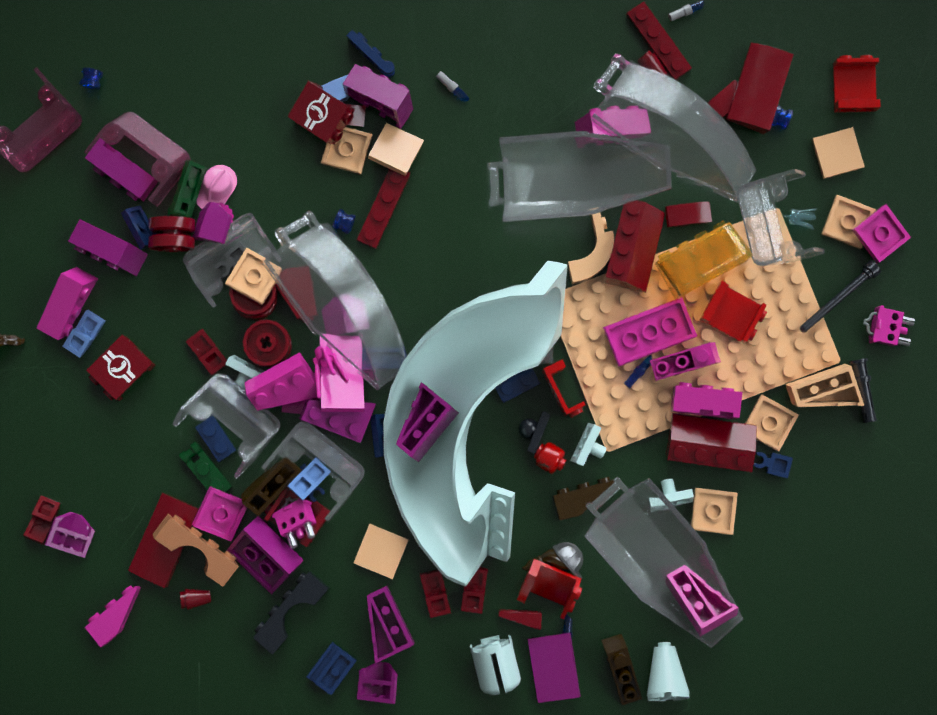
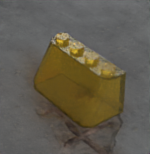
(703, 259)

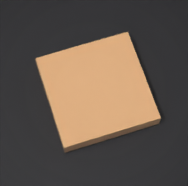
(395, 149)
(349, 151)
(838, 153)
(844, 217)
(251, 277)
(772, 422)
(714, 511)
(381, 551)

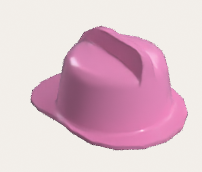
(217, 185)

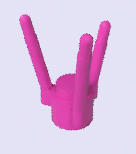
(326, 358)

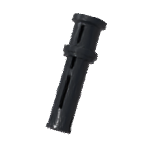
(862, 378)

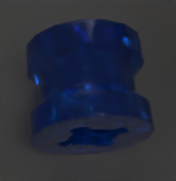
(91, 78)
(782, 117)
(344, 221)

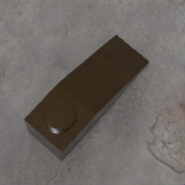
(269, 485)

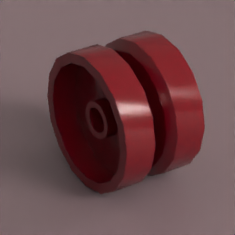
(171, 234)
(250, 309)
(258, 335)

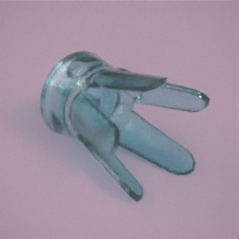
(798, 215)

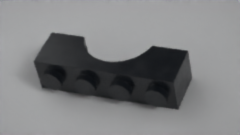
(273, 632)

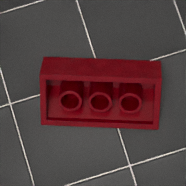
(635, 246)
(712, 442)

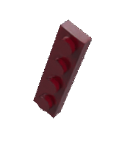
(658, 41)
(383, 208)

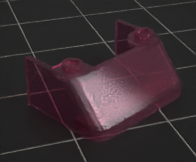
(40, 131)
(169, 155)

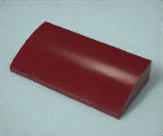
(759, 87)
(152, 559)

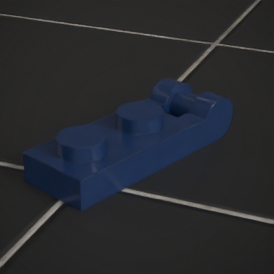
(372, 54)

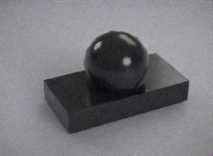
(532, 430)

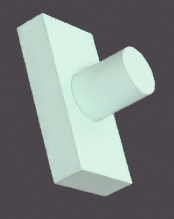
(245, 368)
(588, 445)
(674, 497)

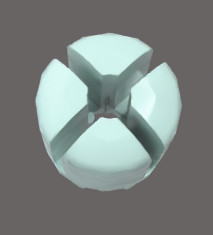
(506, 660)

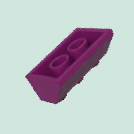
(264, 554)

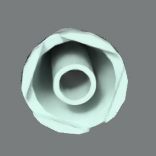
(666, 675)

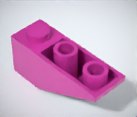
(685, 361)
(111, 622)

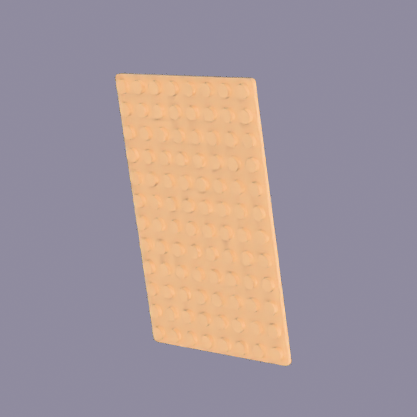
(768, 361)

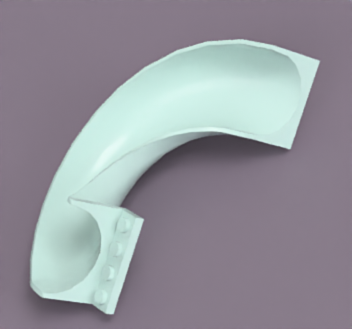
(462, 364)

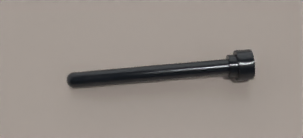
(869, 271)

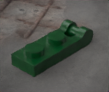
(187, 189)
(205, 469)

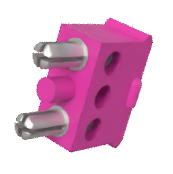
(881, 326)
(294, 519)

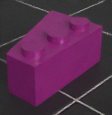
(379, 93)
(347, 424)
(387, 625)

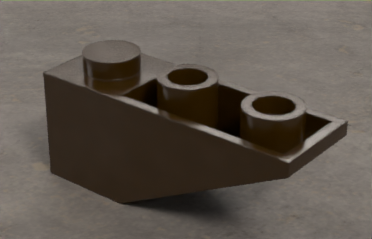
(573, 503)
(621, 669)

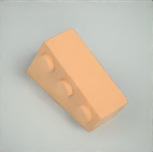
(826, 388)

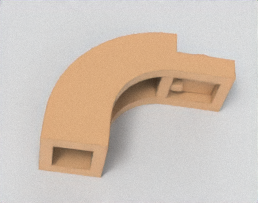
(590, 266)

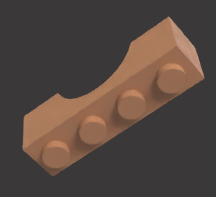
(173, 534)

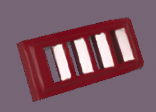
(528, 618)

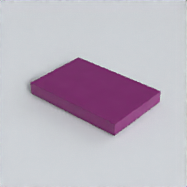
(554, 667)

